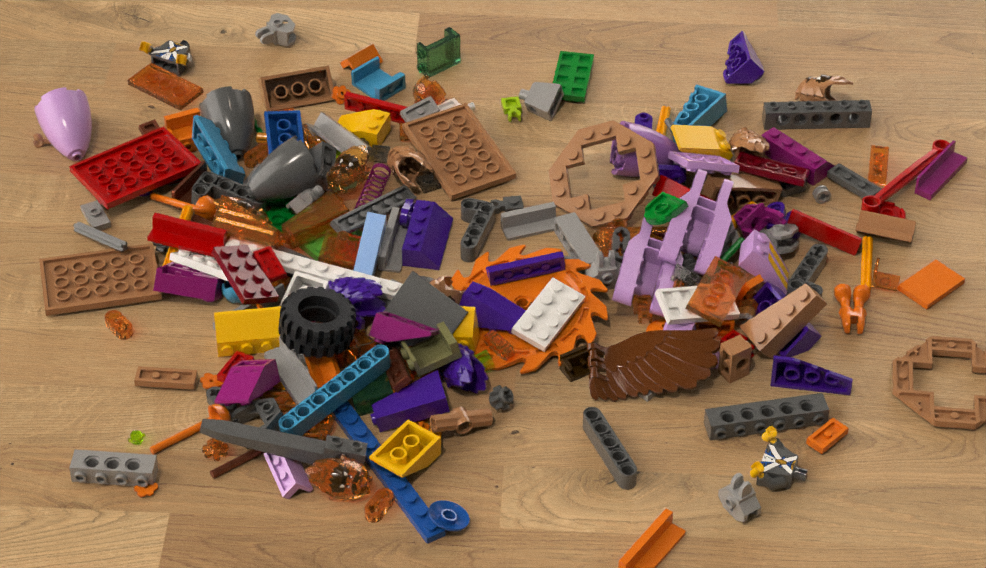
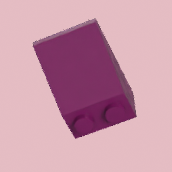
(392, 327)

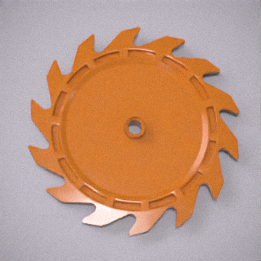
(524, 292)

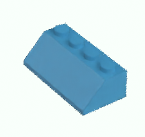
(215, 150)

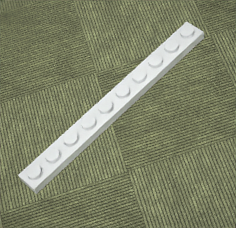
(321, 270)

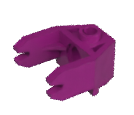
(757, 217)

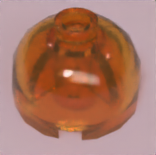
(426, 88)

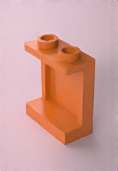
(181, 125)

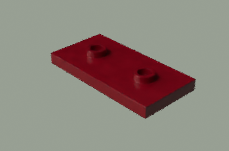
(772, 169)

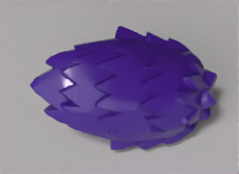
(361, 293)
(465, 372)

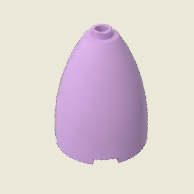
(66, 121)

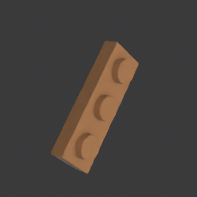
(166, 377)

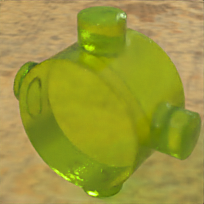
(136, 437)

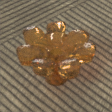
(215, 448)

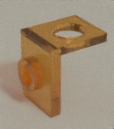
(884, 280)

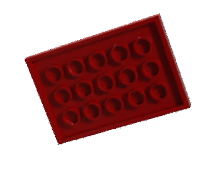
(135, 167)

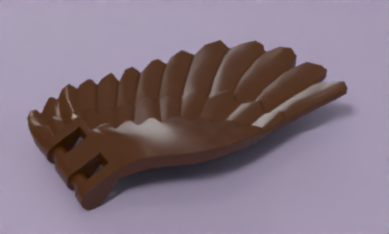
(652, 363)

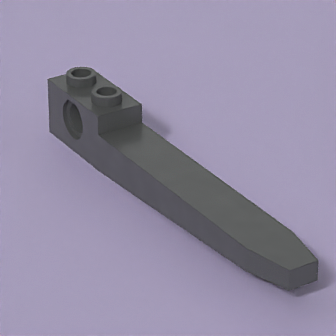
(283, 444)

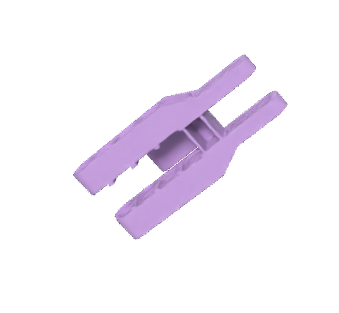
(689, 229)
(642, 269)

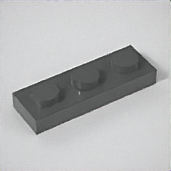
(852, 181)

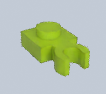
(512, 107)

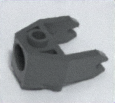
(266, 408)

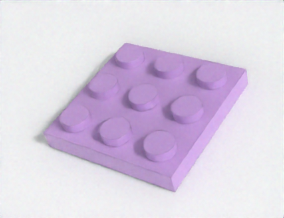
(705, 162)

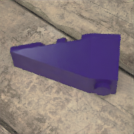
(743, 62)
(491, 308)
(801, 375)

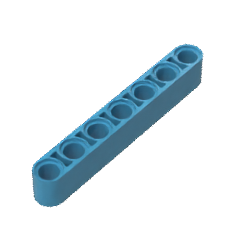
(336, 391)

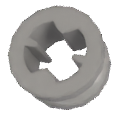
(822, 189)

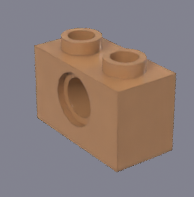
(734, 359)

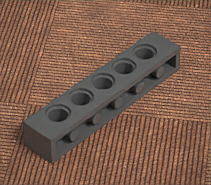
(817, 114)
(758, 416)

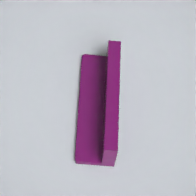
(939, 172)

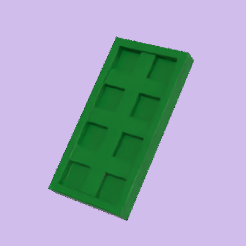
(573, 74)

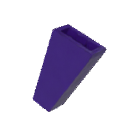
(411, 403)

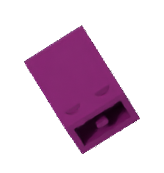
(248, 381)

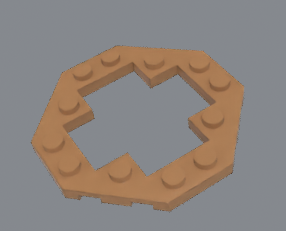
(573, 156)
(923, 401)

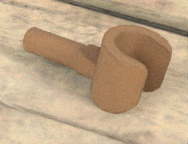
(39, 141)

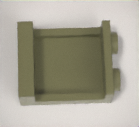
(431, 352)

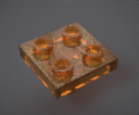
(339, 249)

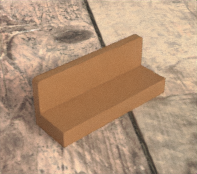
(886, 226)

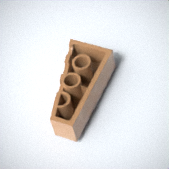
(744, 189)
(783, 320)

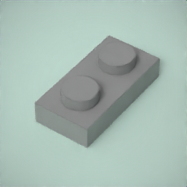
(420, 109)

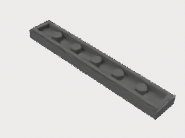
(382, 205)

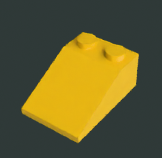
(370, 124)
(702, 140)
(408, 450)

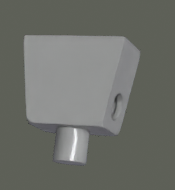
(542, 99)

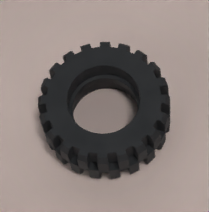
(313, 338)

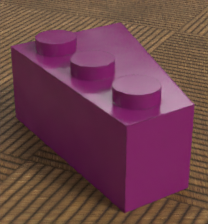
(188, 282)

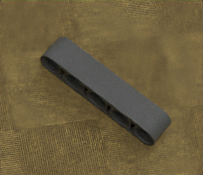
(609, 448)

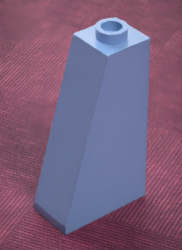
(370, 243)

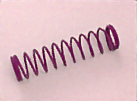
(368, 180)

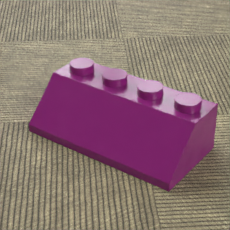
(792, 152)

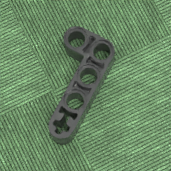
(217, 185)
(481, 219)
(809, 269)

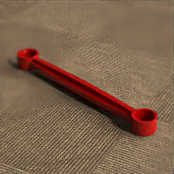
(872, 203)

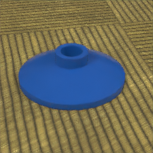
(448, 515)

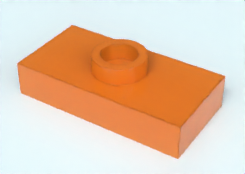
(749, 288)
(827, 435)

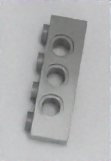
(113, 468)

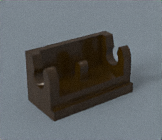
(575, 363)

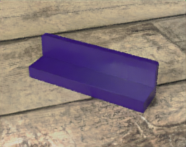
(525, 268)

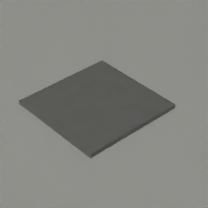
(425, 305)

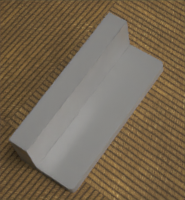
(528, 221)

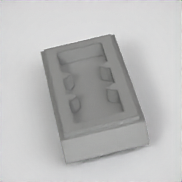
(95, 215)

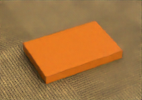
(931, 284)

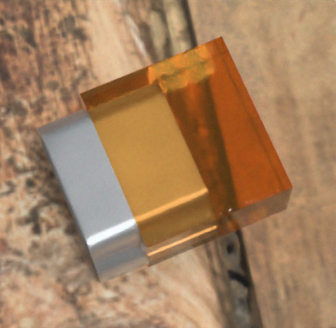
(747, 310)

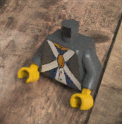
(169, 56)
(777, 465)

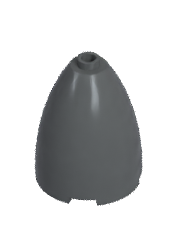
(234, 116)
(284, 173)

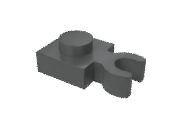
(508, 204)

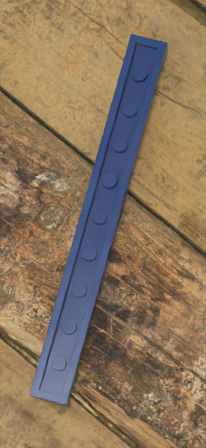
(403, 492)

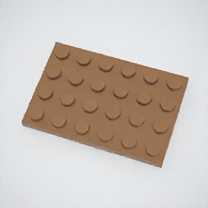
(459, 151)
(99, 279)

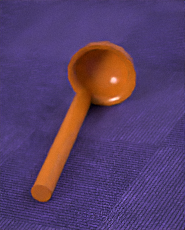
(203, 207)
(215, 411)

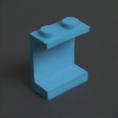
(376, 82)

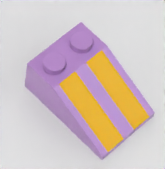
(762, 258)

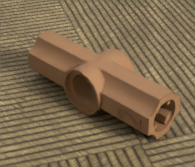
(461, 420)

